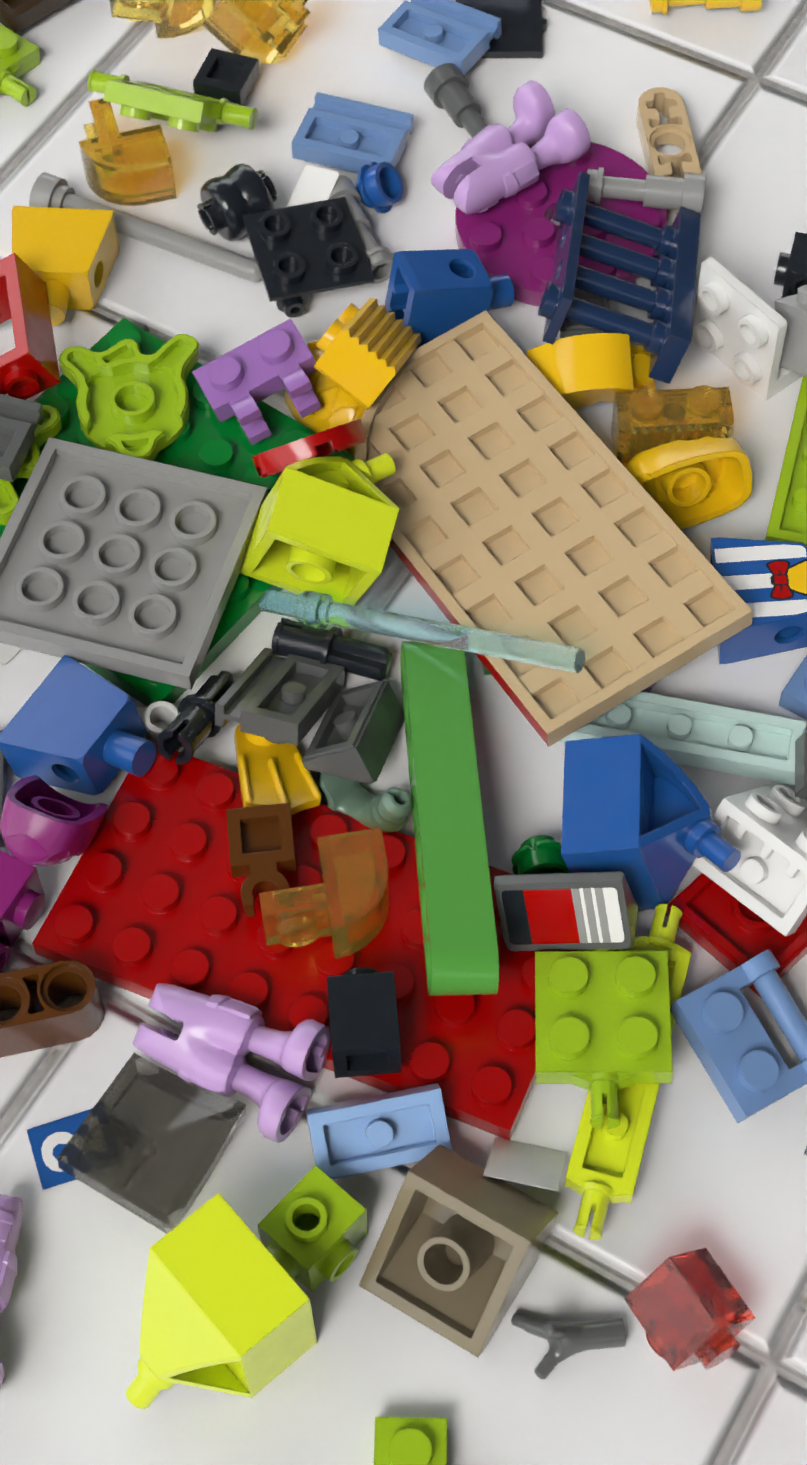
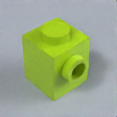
(314, 1230)

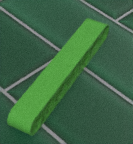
(448, 823)

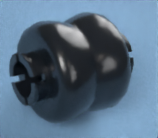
(234, 195)

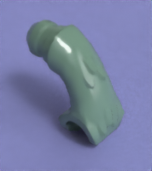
(348, 797)

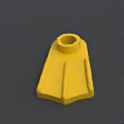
(273, 774)

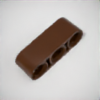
(39, 1019)

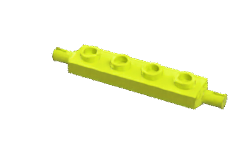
(608, 1160)

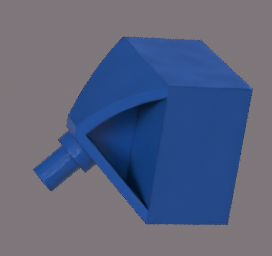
(636, 816)

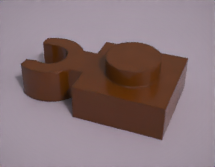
(261, 849)

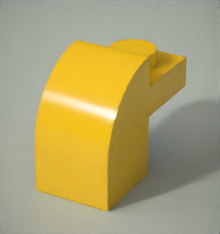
(593, 367)

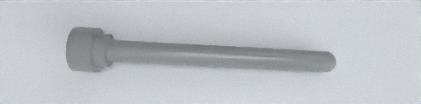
(55, 193)

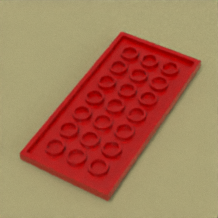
(162, 907)

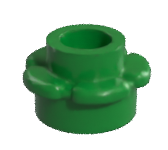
(539, 856)

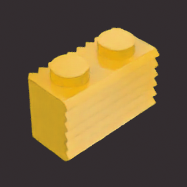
(365, 350)

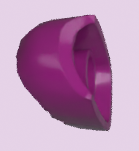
(46, 825)

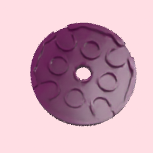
(521, 239)

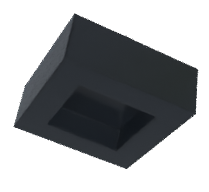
(226, 76)

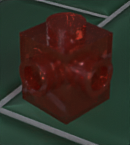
(690, 1311)

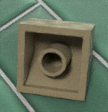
(457, 1248)

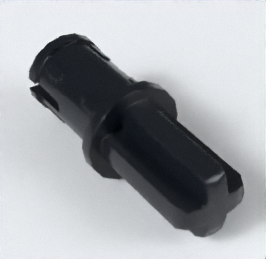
(331, 647)
(194, 720)

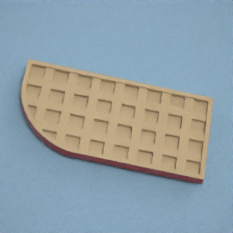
(538, 529)

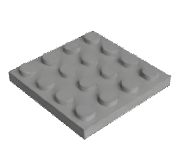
(122, 561)

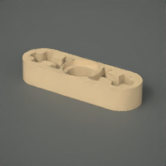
(675, 132)

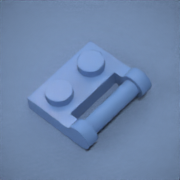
(735, 1044)

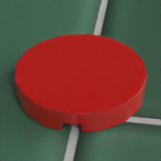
(312, 446)

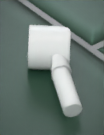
(156, 712)

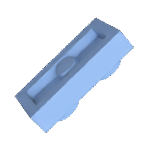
(378, 1131)

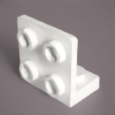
(740, 330)
(772, 838)

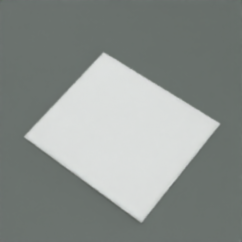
(525, 1164)

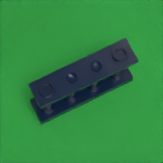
(671, 275)

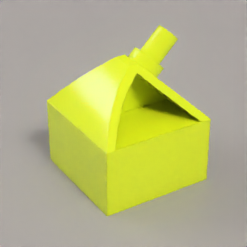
(324, 528)
(217, 1310)

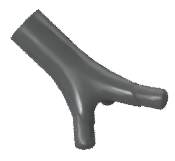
(571, 1337)

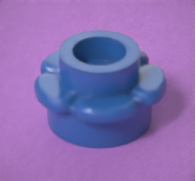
(379, 186)

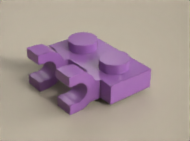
(257, 371)

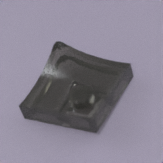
(152, 1142)

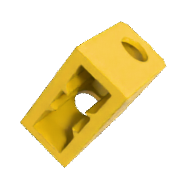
(68, 251)

